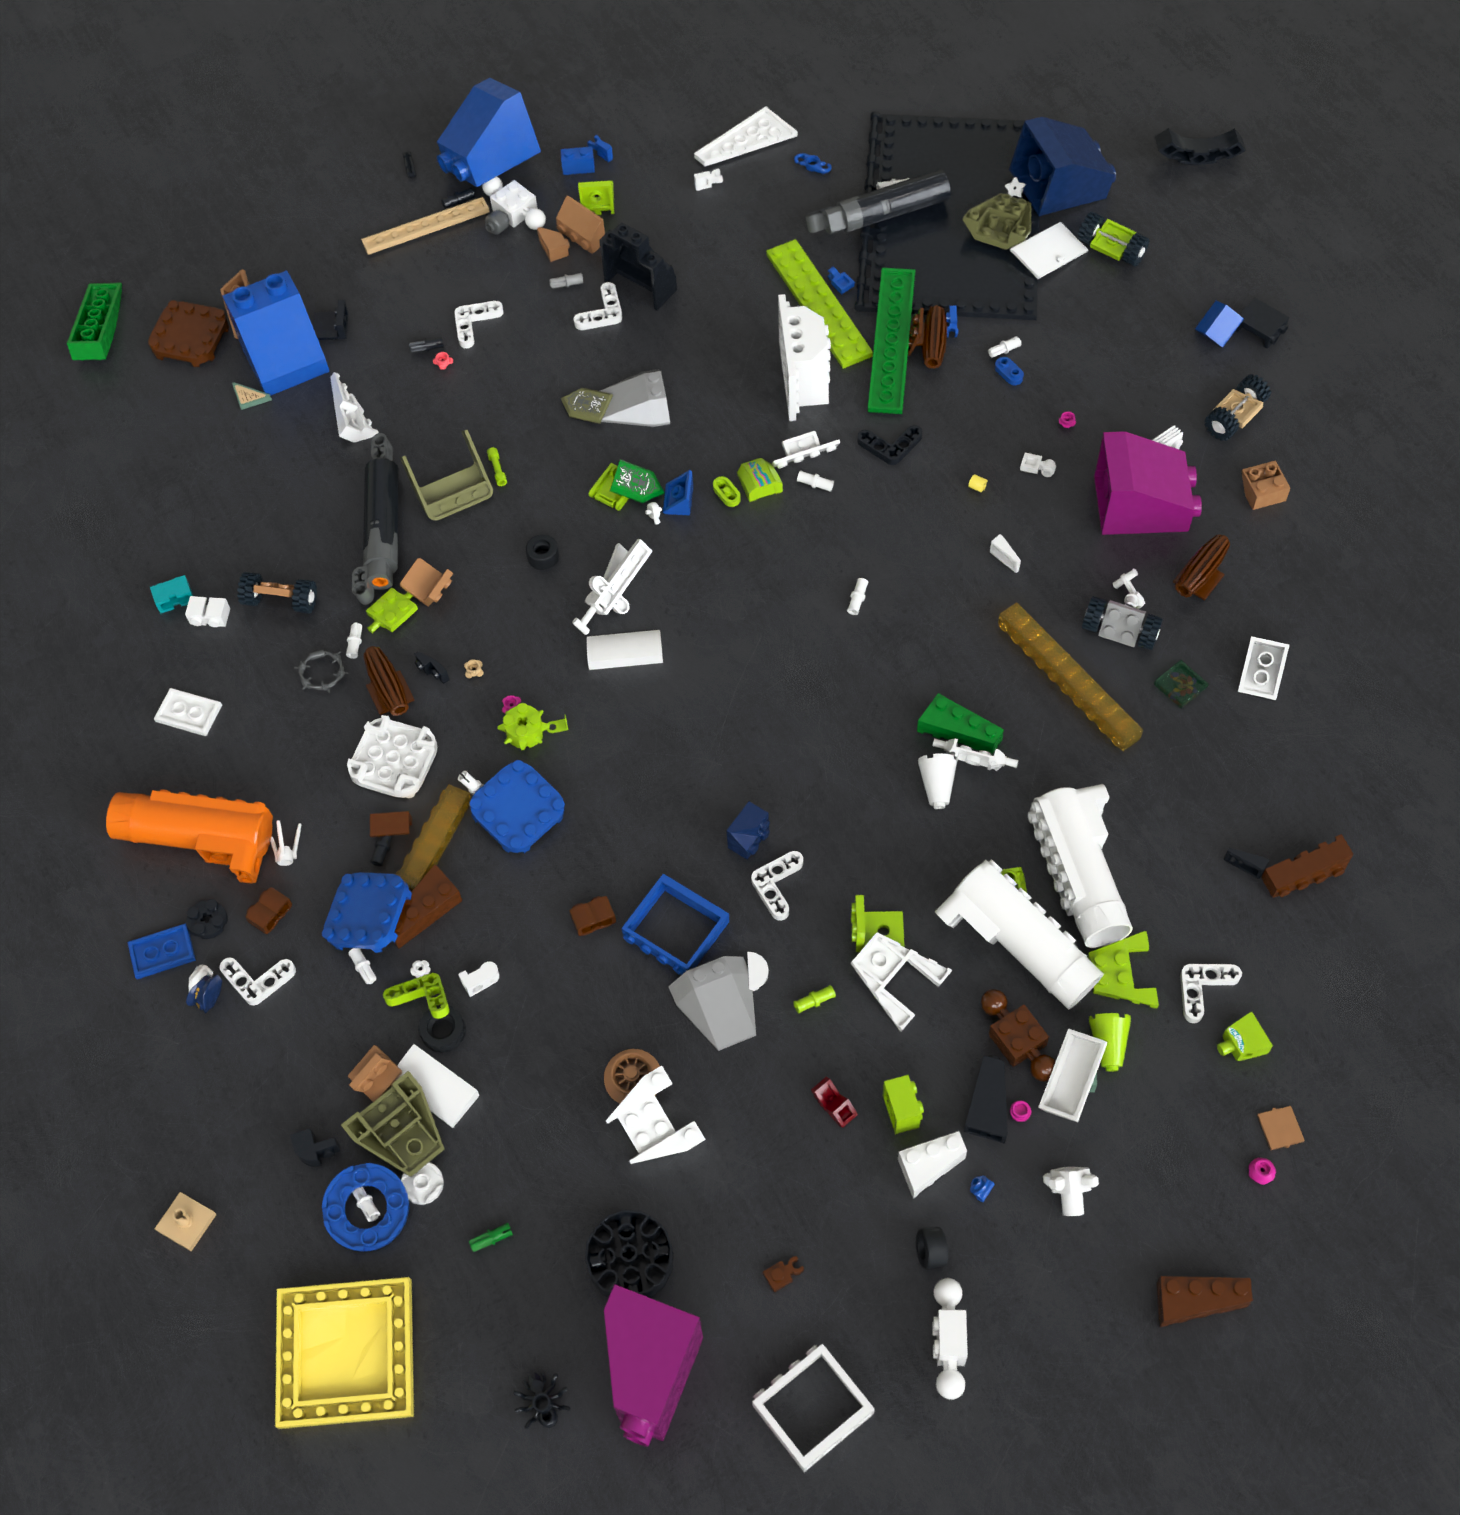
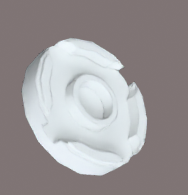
(424, 1185)

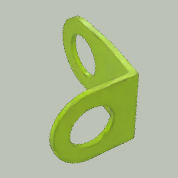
(561, 725)

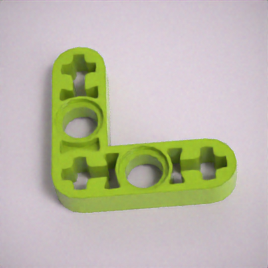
(431, 985)

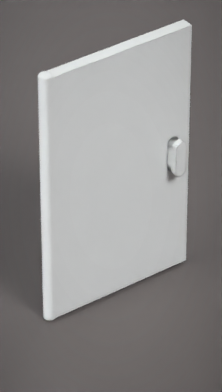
(1049, 250)

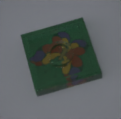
(1181, 684)

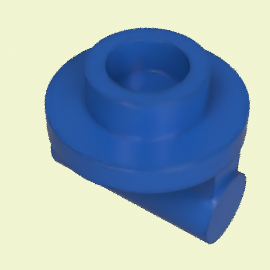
(981, 1187)

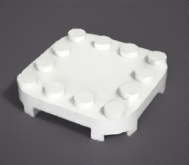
(392, 757)

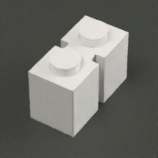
(213, 614)

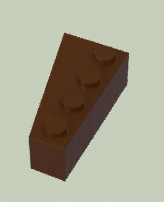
(1308, 868)
(429, 902)
(1199, 1297)

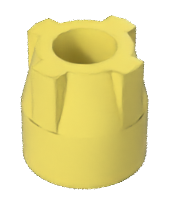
(977, 483)

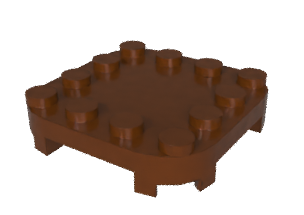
(188, 332)

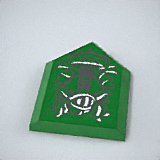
(635, 482)

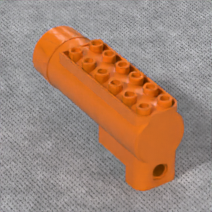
(216, 828)

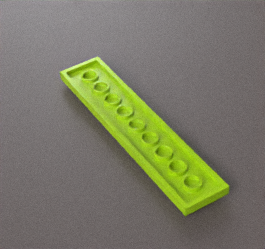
(813, 292)

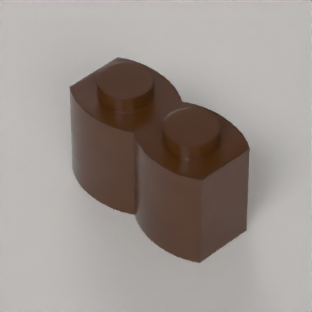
(269, 910)
(592, 915)

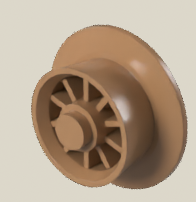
(626, 1071)

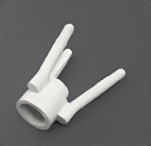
(284, 855)

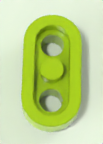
(728, 492)

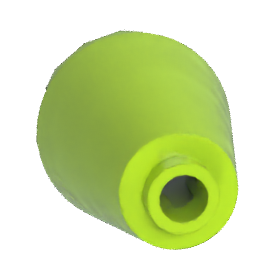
(1114, 1031)

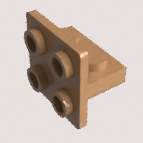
(374, 1074)

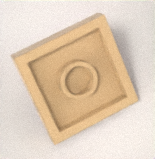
(185, 1221)

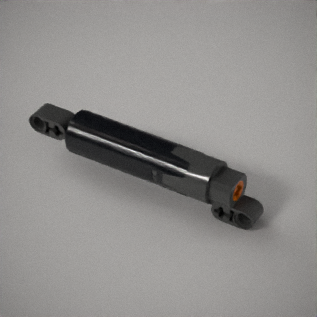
(380, 523)

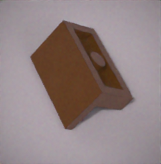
(390, 823)

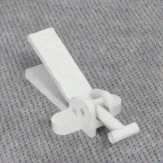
(609, 589)

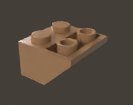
(1265, 485)

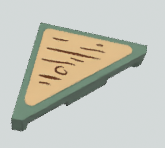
(249, 397)

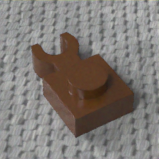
(780, 1275)

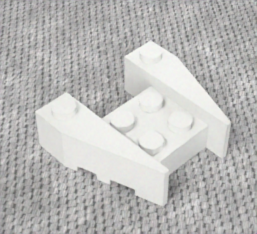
(648, 1123)

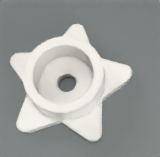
(1019, 187)

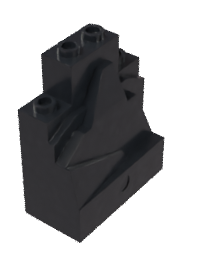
(629, 254)

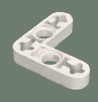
(609, 311)
(468, 318)
(769, 883)
(1196, 984)
(258, 985)

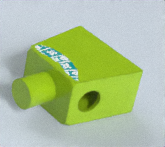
(1245, 1039)

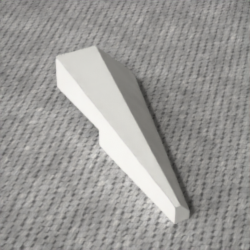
(349, 413)

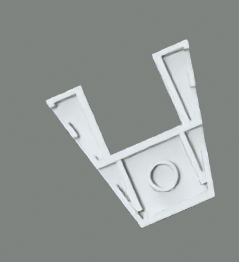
(881, 961)

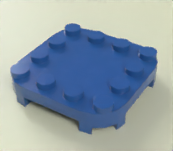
(517, 807)
(366, 911)

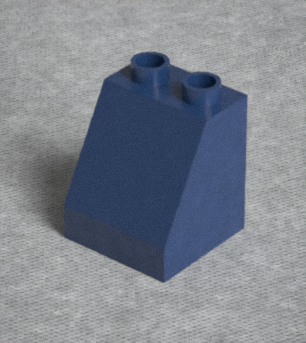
(1060, 166)

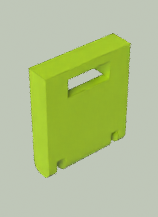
(602, 492)

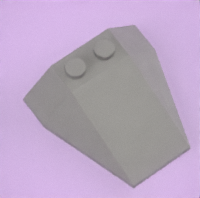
(638, 401)
(718, 1000)

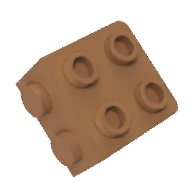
(425, 582)

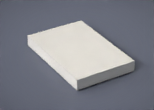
(188, 712)

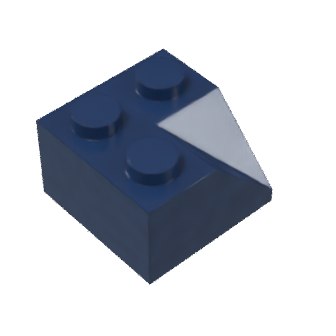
(748, 830)

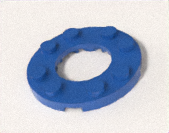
(337, 1194)

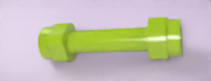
(499, 475)

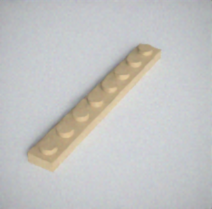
(425, 225)

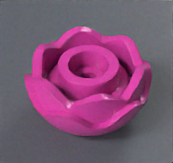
(1257, 1175)

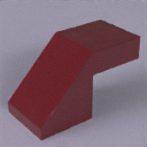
(833, 1103)

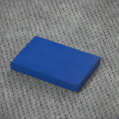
(161, 951)

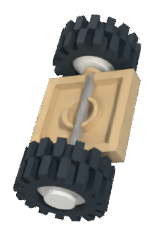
(1238, 407)

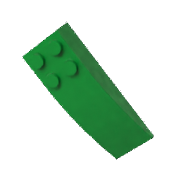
(95, 322)

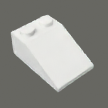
(1263, 668)

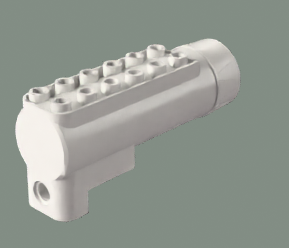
(1071, 841)
(1007, 916)

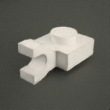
(705, 179)

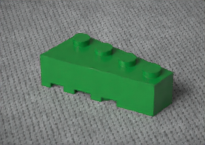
(951, 721)

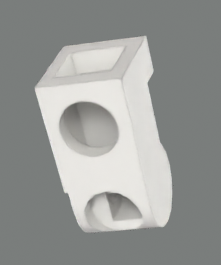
(479, 979)

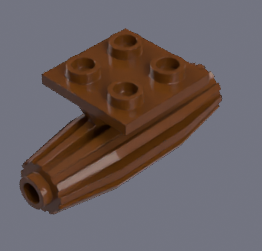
(930, 335)
(1201, 572)
(387, 686)

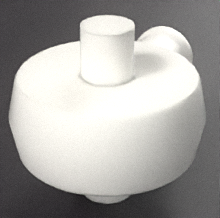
(653, 511)

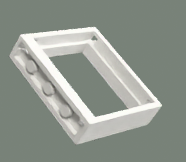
(835, 1437)

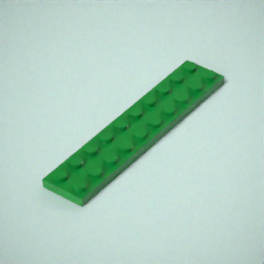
(891, 341)

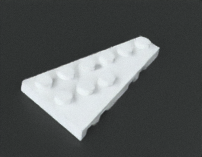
(752, 134)

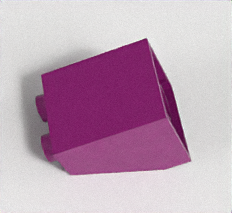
(1143, 486)
(648, 1361)

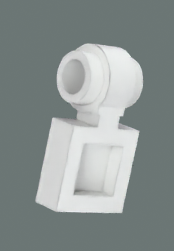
(1034, 463)

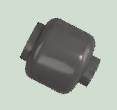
(496, 222)

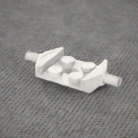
(975, 758)

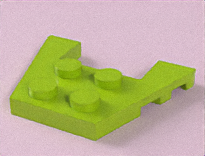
(1116, 966)

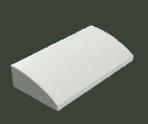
(624, 649)
(1072, 1075)
(445, 1092)

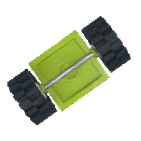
(1113, 239)

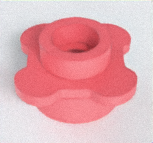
(442, 360)

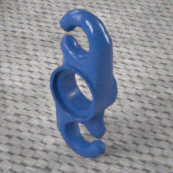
(812, 158)

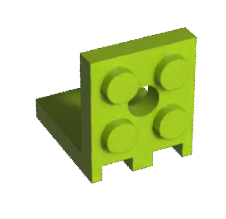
(604, 202)
(867, 924)

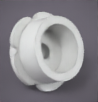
(420, 964)

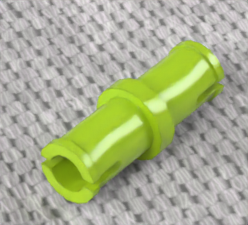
(814, 999)

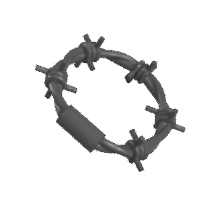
(318, 654)

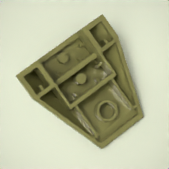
(398, 1127)

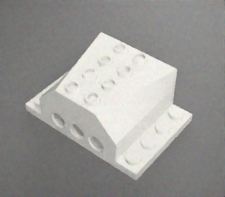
(803, 356)

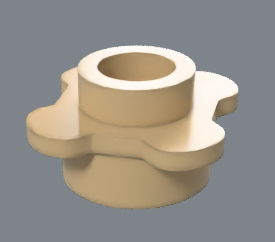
(473, 664)

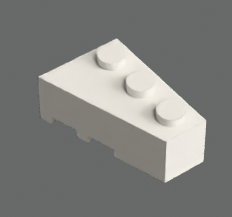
(931, 1160)

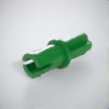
(490, 1237)

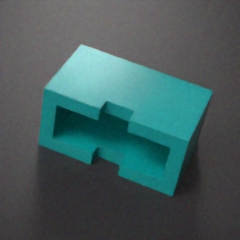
(171, 593)

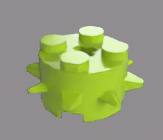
(523, 726)

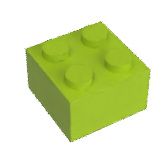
(902, 1104)

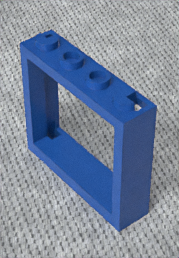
(688, 897)

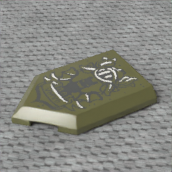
(587, 404)

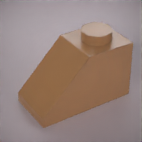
(553, 244)

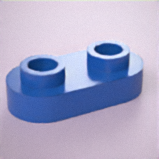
(1007, 369)

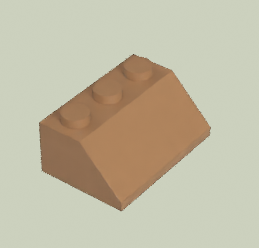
(580, 225)

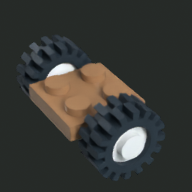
(302, 593)

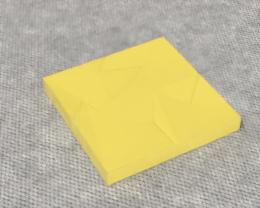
(344, 1353)

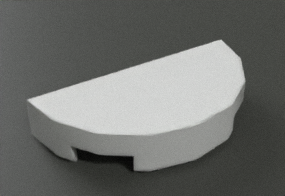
(757, 971)

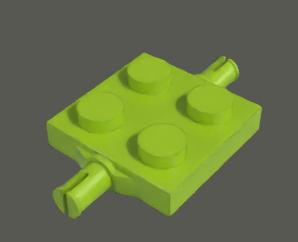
(391, 610)

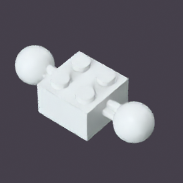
(515, 202)
(951, 1341)

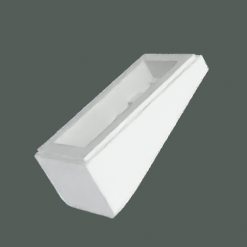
(1003, 551)

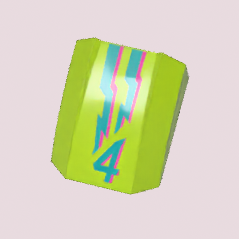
(759, 479)

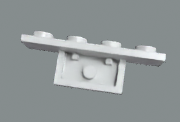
(801, 447)

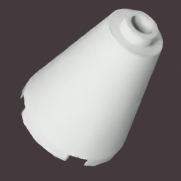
(938, 778)

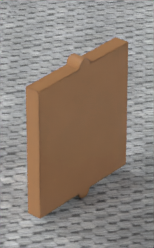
(1280, 1128)

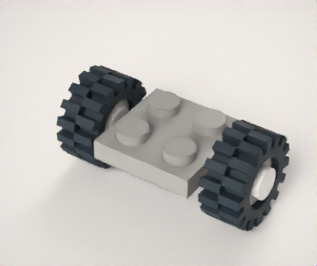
(1122, 623)

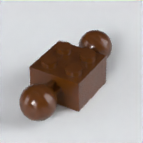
(1018, 1034)

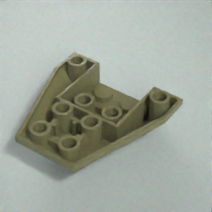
(1000, 221)

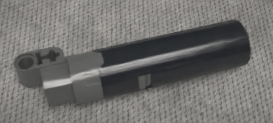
(882, 204)

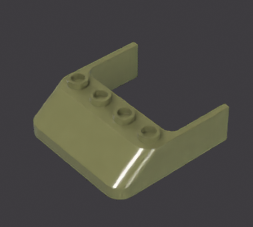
(454, 491)

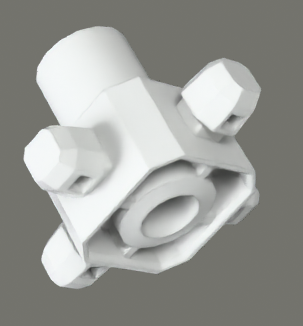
(1071, 1184)

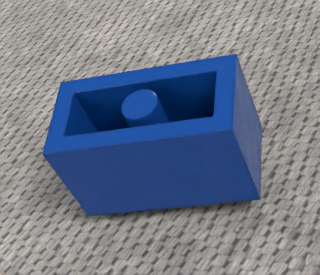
(577, 160)

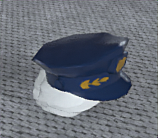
(203, 988)

